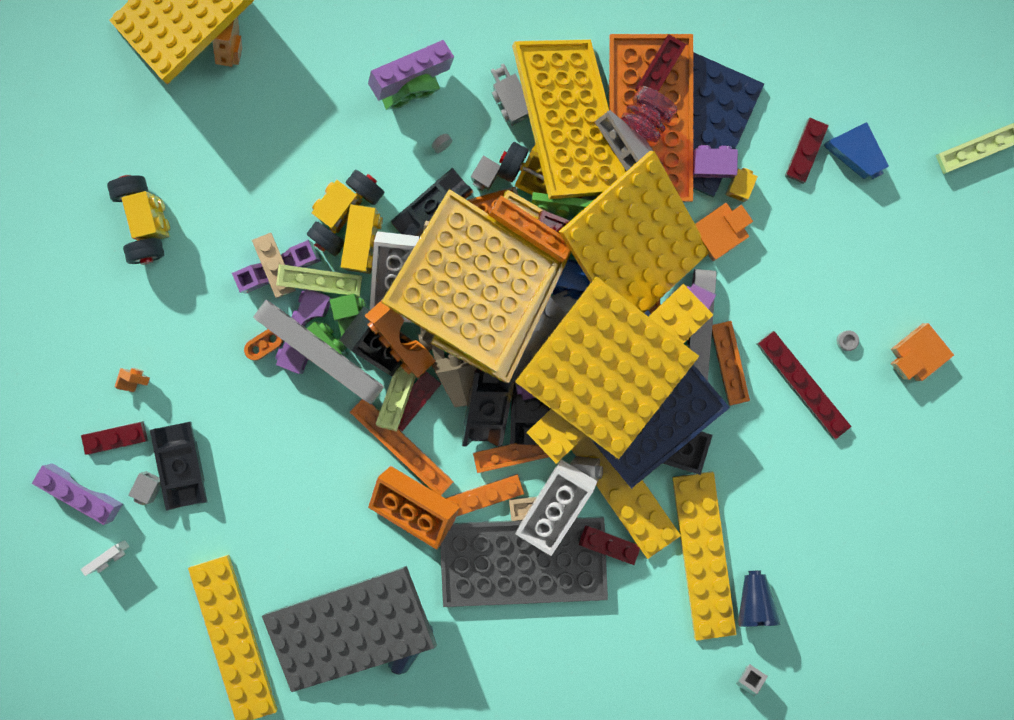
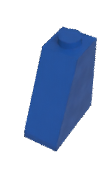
(859, 151)

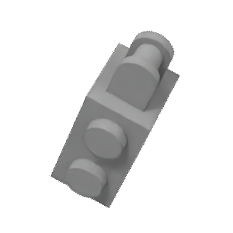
(510, 95)

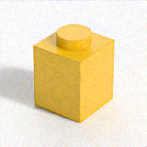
(741, 185)

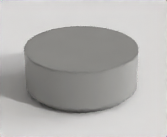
(441, 143)
(847, 340)

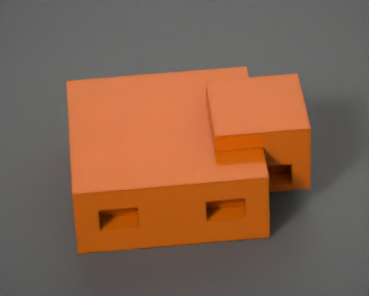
(228, 45)
(723, 229)
(920, 353)

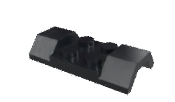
(414, 216)
(487, 409)
(524, 416)
(178, 465)

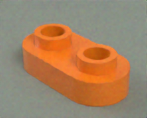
(264, 344)

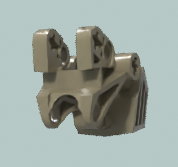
(452, 372)

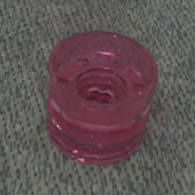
(649, 112)

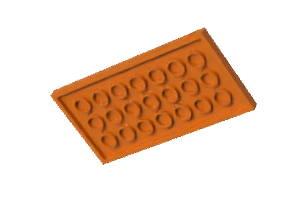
(628, 62)

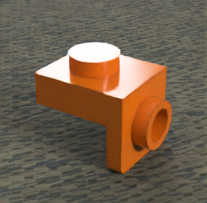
(128, 379)

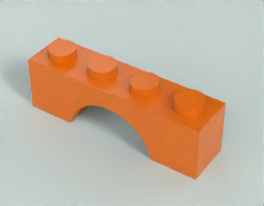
(387, 323)

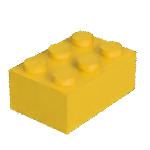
(359, 238)

